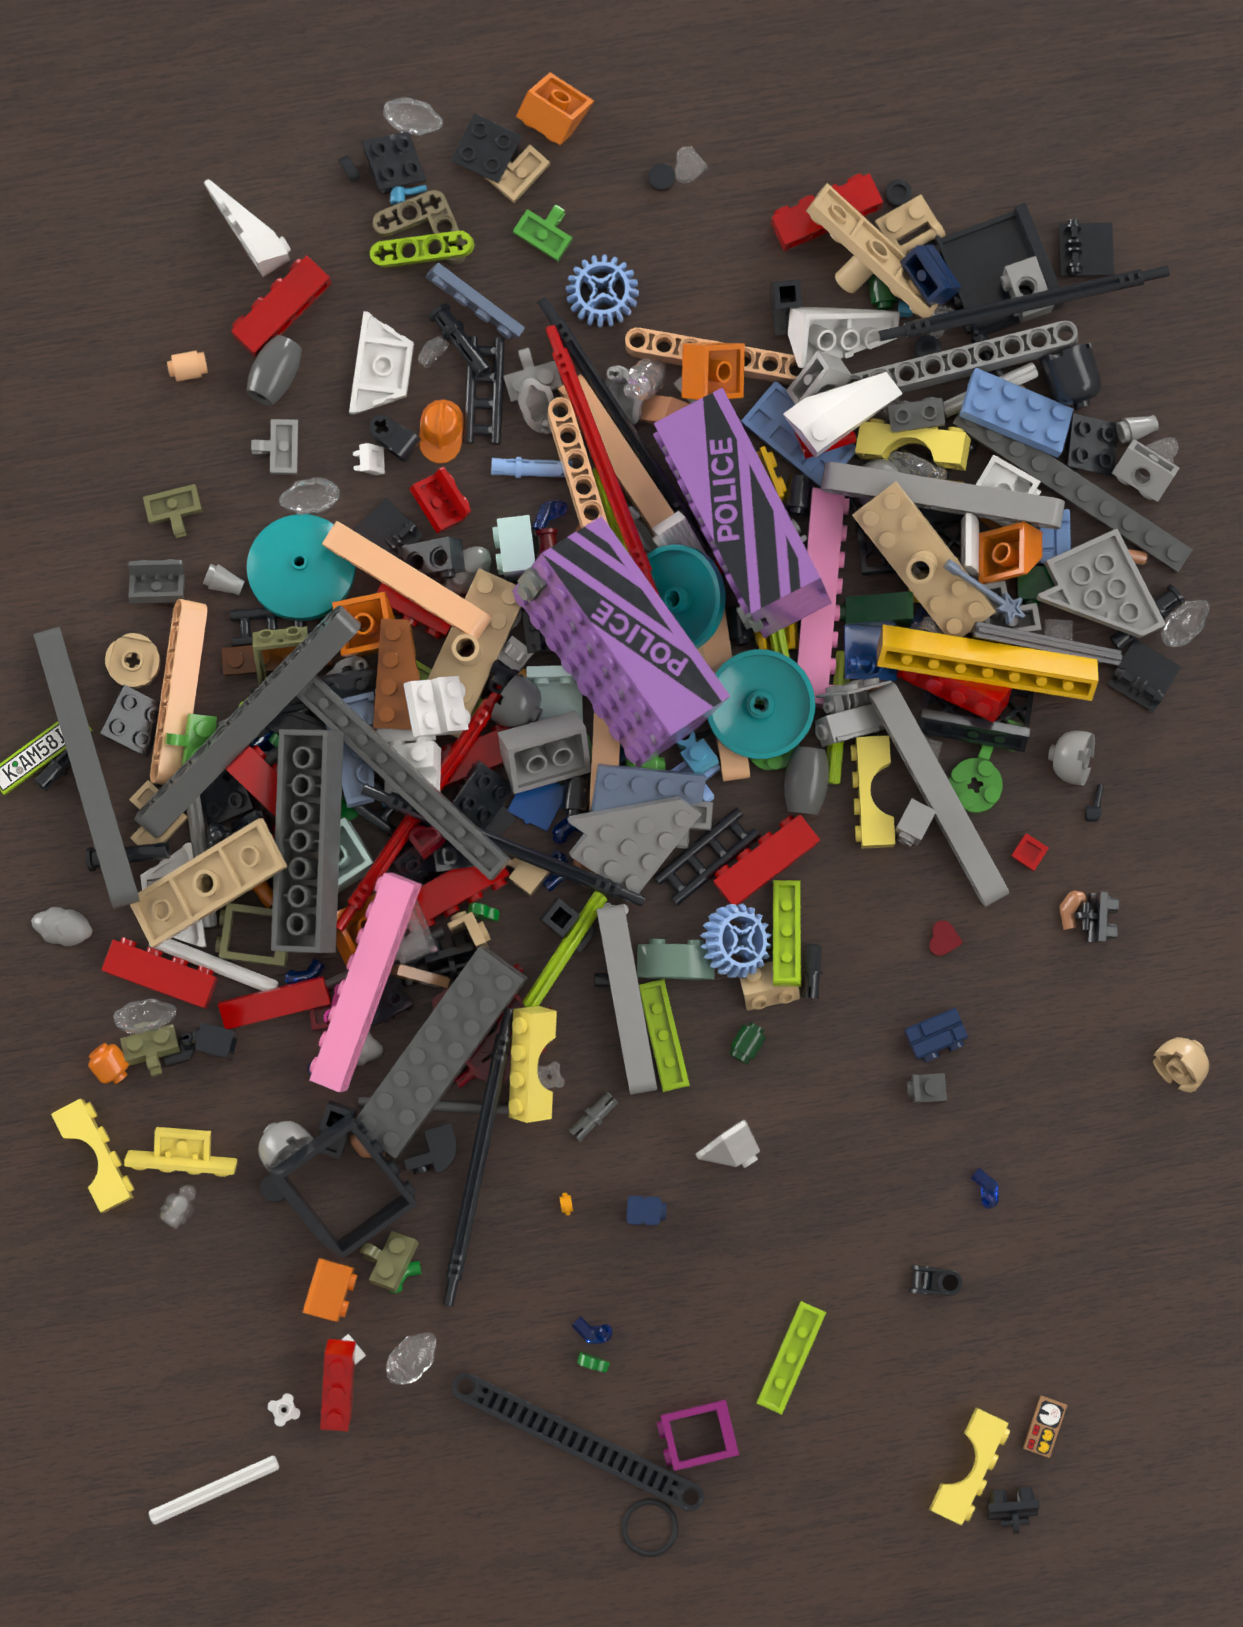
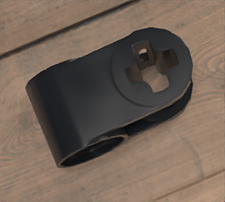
(397, 440)
(932, 1281)

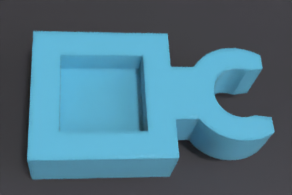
(697, 754)

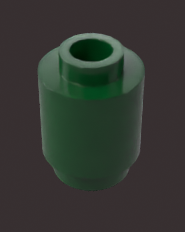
(880, 294)
(747, 1043)

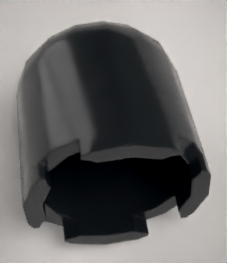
(1072, 375)

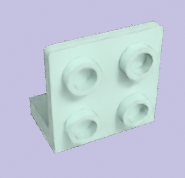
(557, 691)

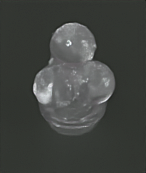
(178, 1207)

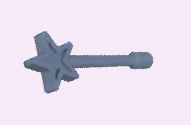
(1008, 606)

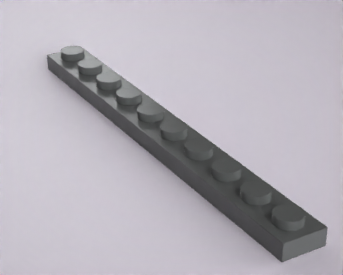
(1082, 494)
(404, 778)

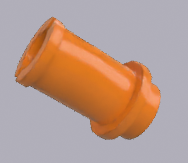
(264, 893)

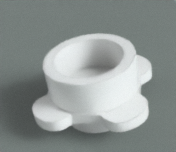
(287, 1402)

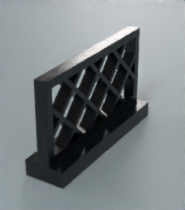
(933, 517)
(974, 727)

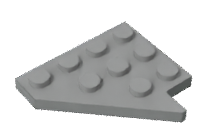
(1103, 586)
(632, 839)

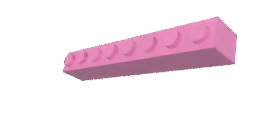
(816, 629)
(365, 981)

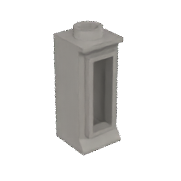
(848, 725)

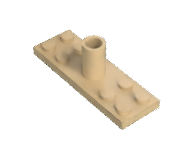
(870, 248)
(908, 537)
(496, 599)
(208, 882)

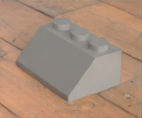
(545, 751)

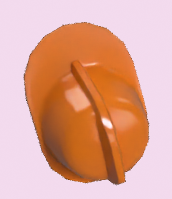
(441, 431)

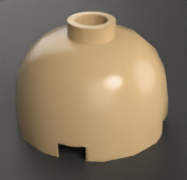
(1183, 1062)

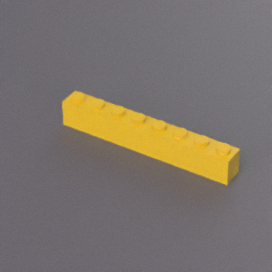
(987, 662)

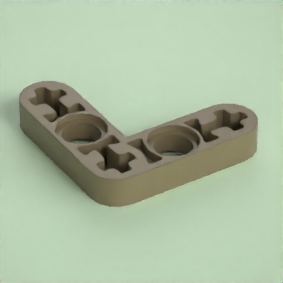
(432, 215)

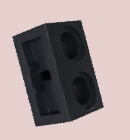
(433, 555)
(215, 1041)

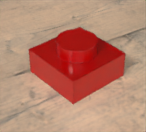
(1029, 852)

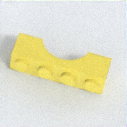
(948, 446)
(875, 826)
(531, 1032)
(109, 1185)
(955, 1499)

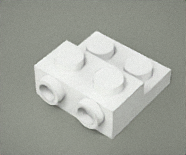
(1007, 477)
(437, 706)
(423, 756)

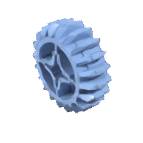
(610, 298)
(747, 941)

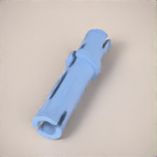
(524, 467)

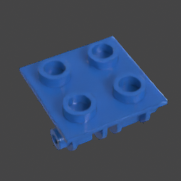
(861, 654)

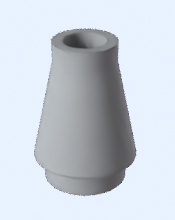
(1136, 428)
(222, 580)

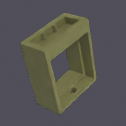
(274, 639)
(222, 943)

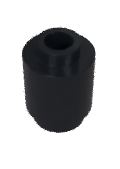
(797, 494)
(737, 629)
(575, 796)

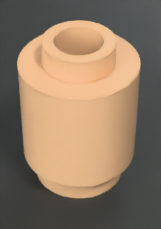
(187, 365)

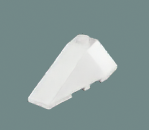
(257, 238)
(836, 331)
(837, 412)
(732, 1148)

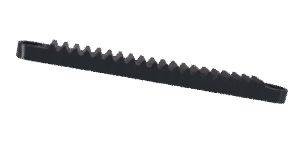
(578, 1441)

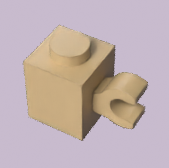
(527, 876)

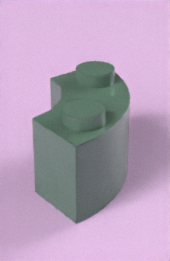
(673, 961)

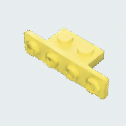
(181, 1151)

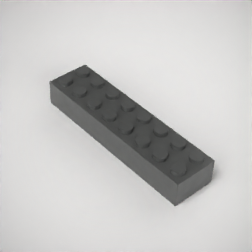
(308, 840)
(440, 1050)

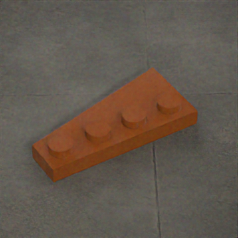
(395, 667)

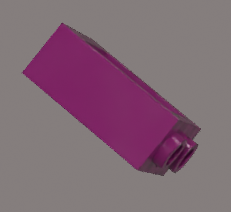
(726, 1428)

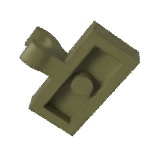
(173, 506)
(150, 1047)
(391, 1261)

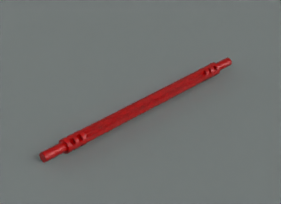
(599, 455)
(401, 835)

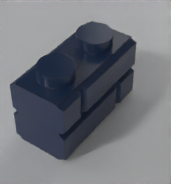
(930, 274)
(935, 1035)
(645, 1210)

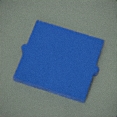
(538, 805)

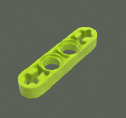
(422, 253)

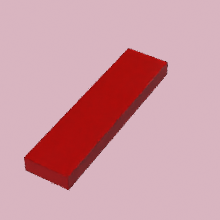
(274, 1002)

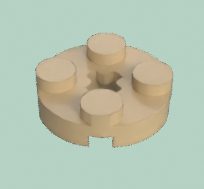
(123, 648)

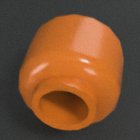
(108, 1063)

